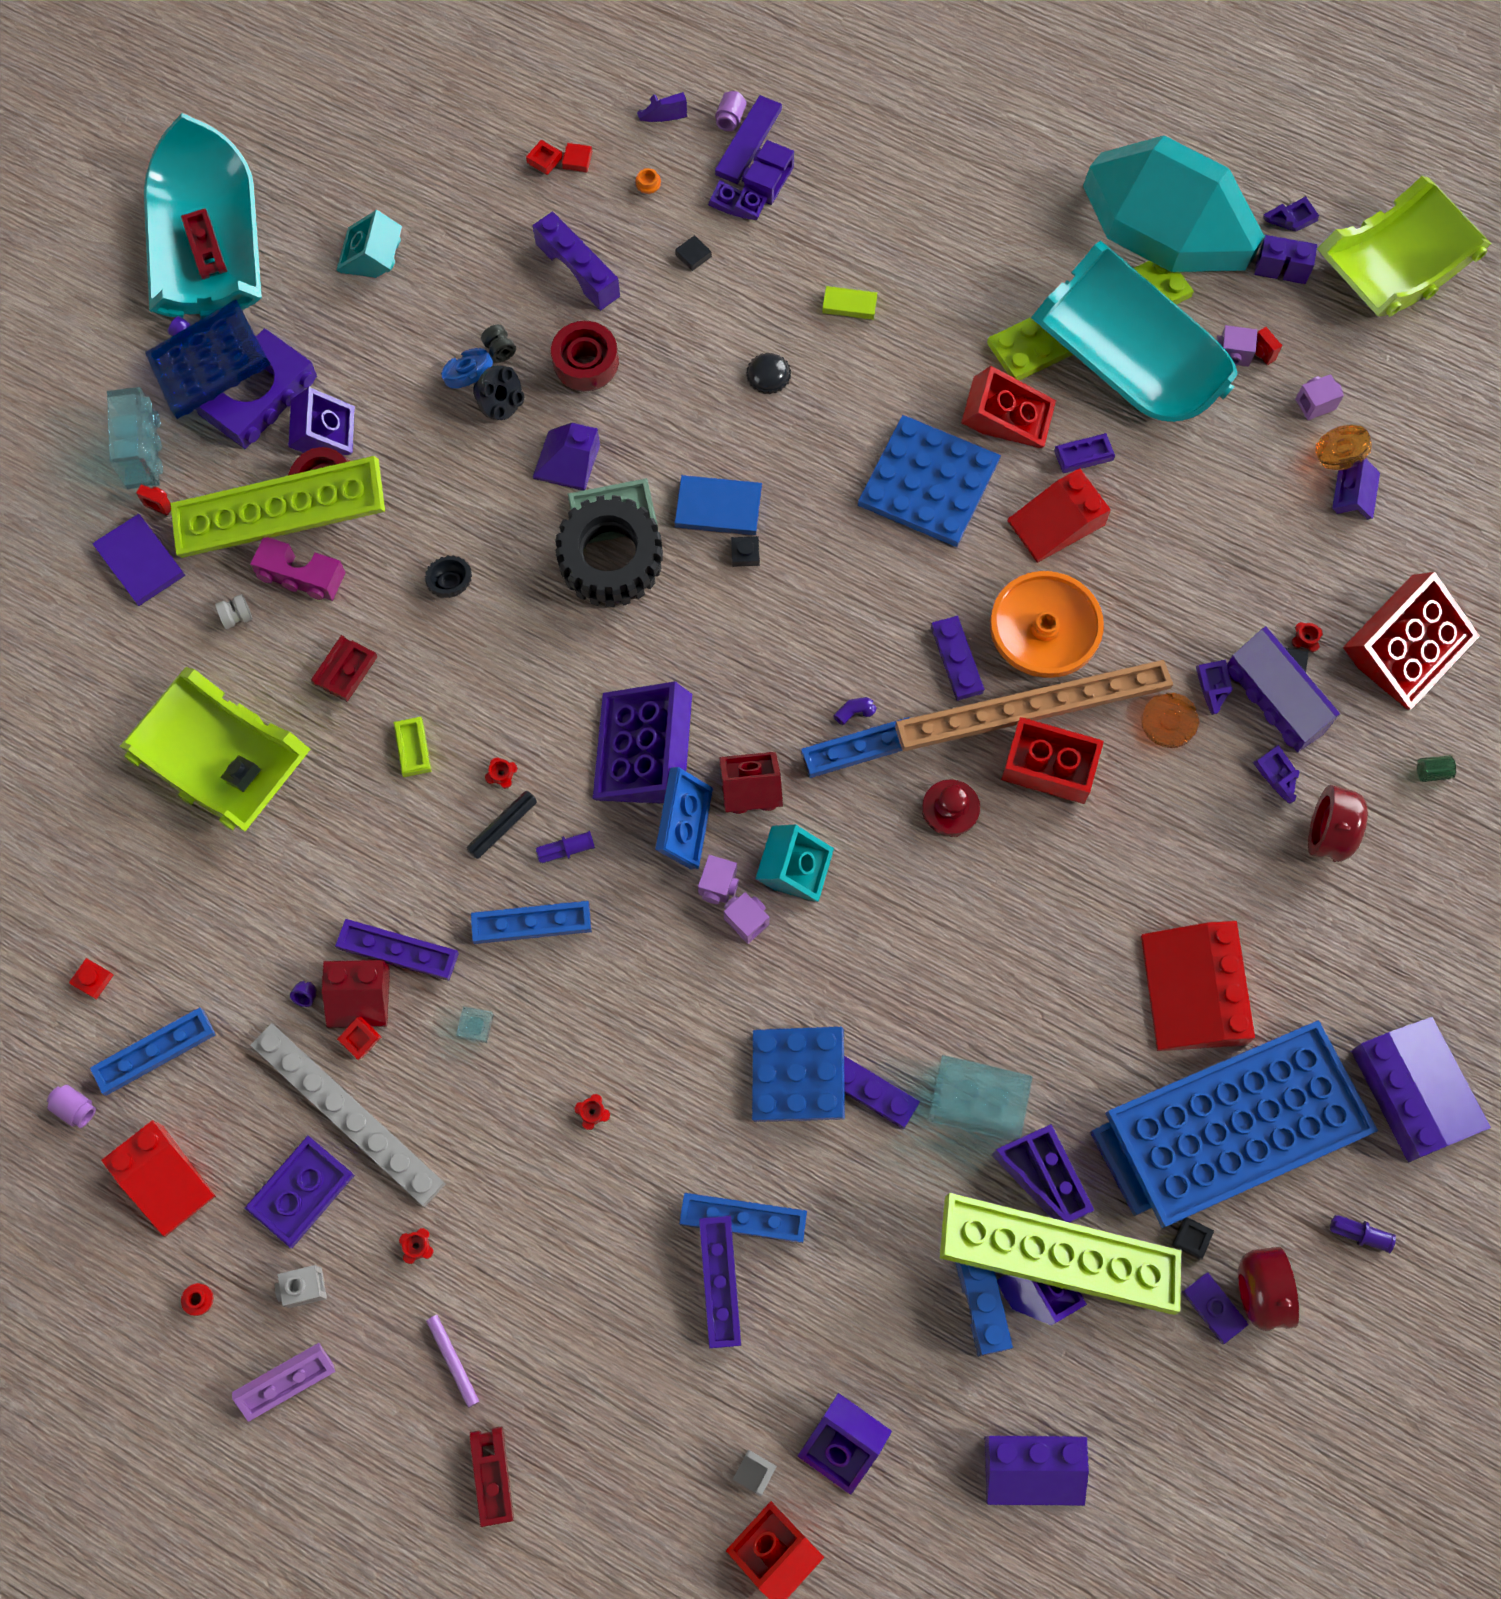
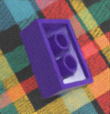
(1036, 1470)

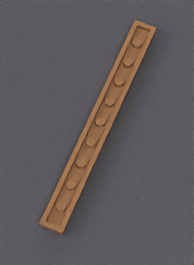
(1033, 705)

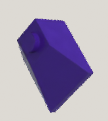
(568, 456)
(1040, 1300)

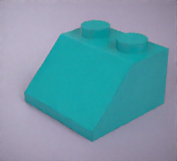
(370, 246)
(794, 862)

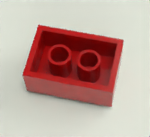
(1052, 760)

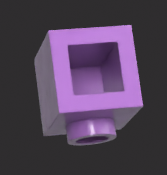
(1239, 344)
(1319, 396)
(718, 880)
(746, 916)

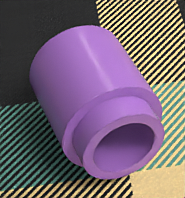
(730, 110)
(70, 1106)

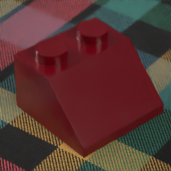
(751, 782)
(354, 991)

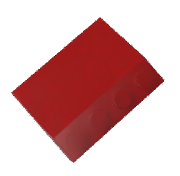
(1412, 639)
(1198, 987)

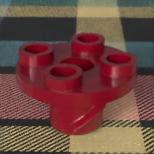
(951, 807)

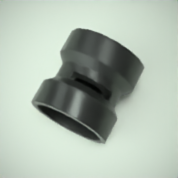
(496, 340)

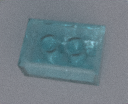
(134, 438)
(980, 1098)

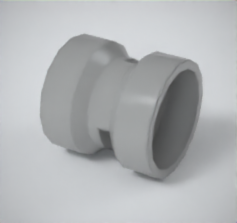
(233, 611)

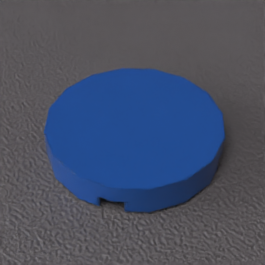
(467, 368)

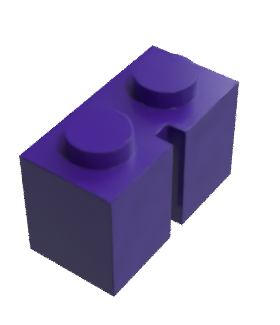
(769, 170)
(1277, 251)

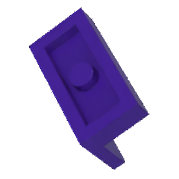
(1357, 489)

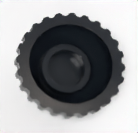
(768, 373)
(448, 576)

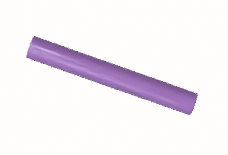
(452, 1361)

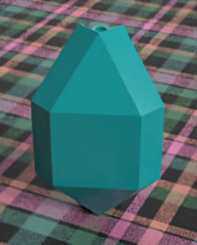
(1173, 207)

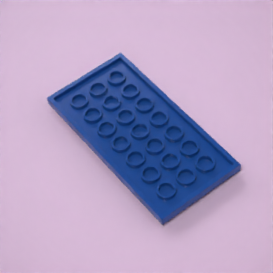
(1240, 1123)

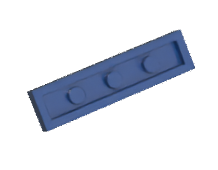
(851, 749)
(531, 922)
(152, 1051)
(746, 1217)

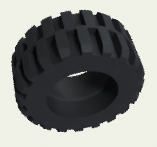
(600, 518)

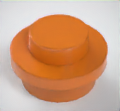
(648, 181)

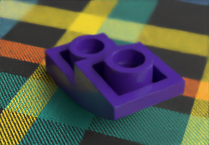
(738, 203)

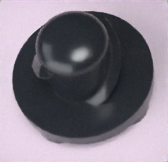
(498, 392)

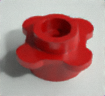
(1310, 630)
(495, 767)
(583, 1109)
(408, 1241)

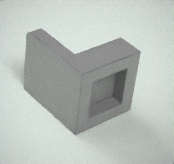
(754, 1472)

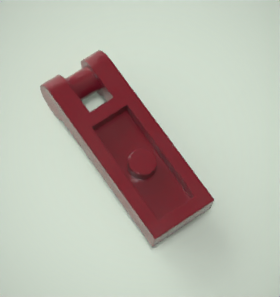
(203, 243)
(491, 1478)

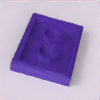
(138, 559)
(299, 1191)

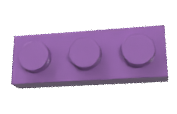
(283, 1382)

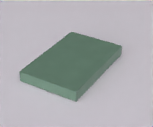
(634, 490)

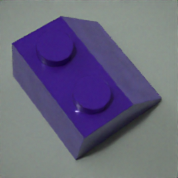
(321, 422)
(845, 1443)

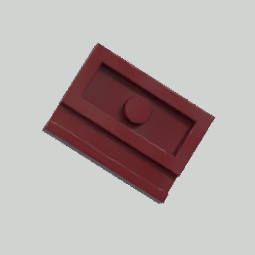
(344, 668)

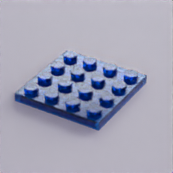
(207, 359)

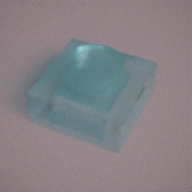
(474, 1024)

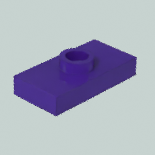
(1084, 453)
(1215, 1308)

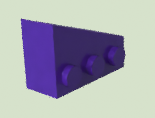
(1046, 1174)

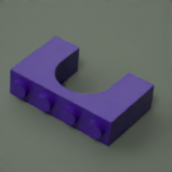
(247, 420)

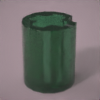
(1436, 768)

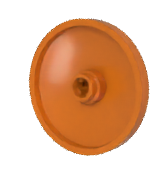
(1046, 624)

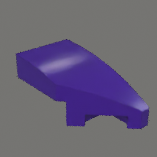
(664, 109)
(1293, 217)
(1214, 683)
(1278, 772)

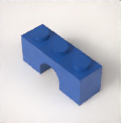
(986, 1310)

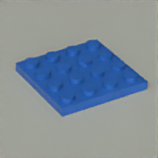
(929, 480)

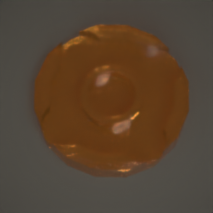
(1343, 447)
(1170, 720)

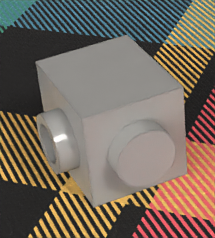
(300, 1286)

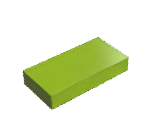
(849, 302)
(412, 747)

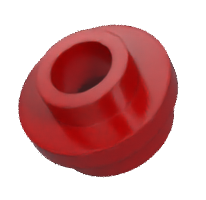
(205, 1303)

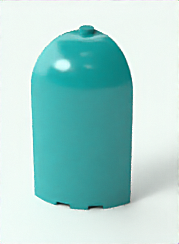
(186, 173)
(1137, 339)

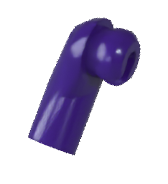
(854, 706)

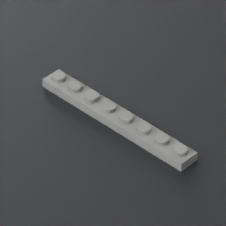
(348, 1115)

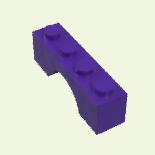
(560, 242)

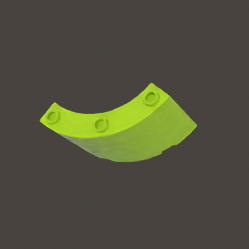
(1406, 250)
(194, 738)

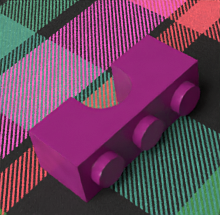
(317, 578)

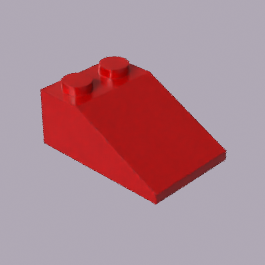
(1008, 409)
(1060, 515)
(158, 1177)

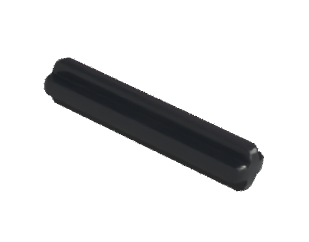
(501, 824)

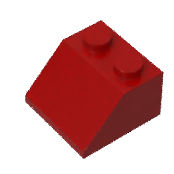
(774, 1553)

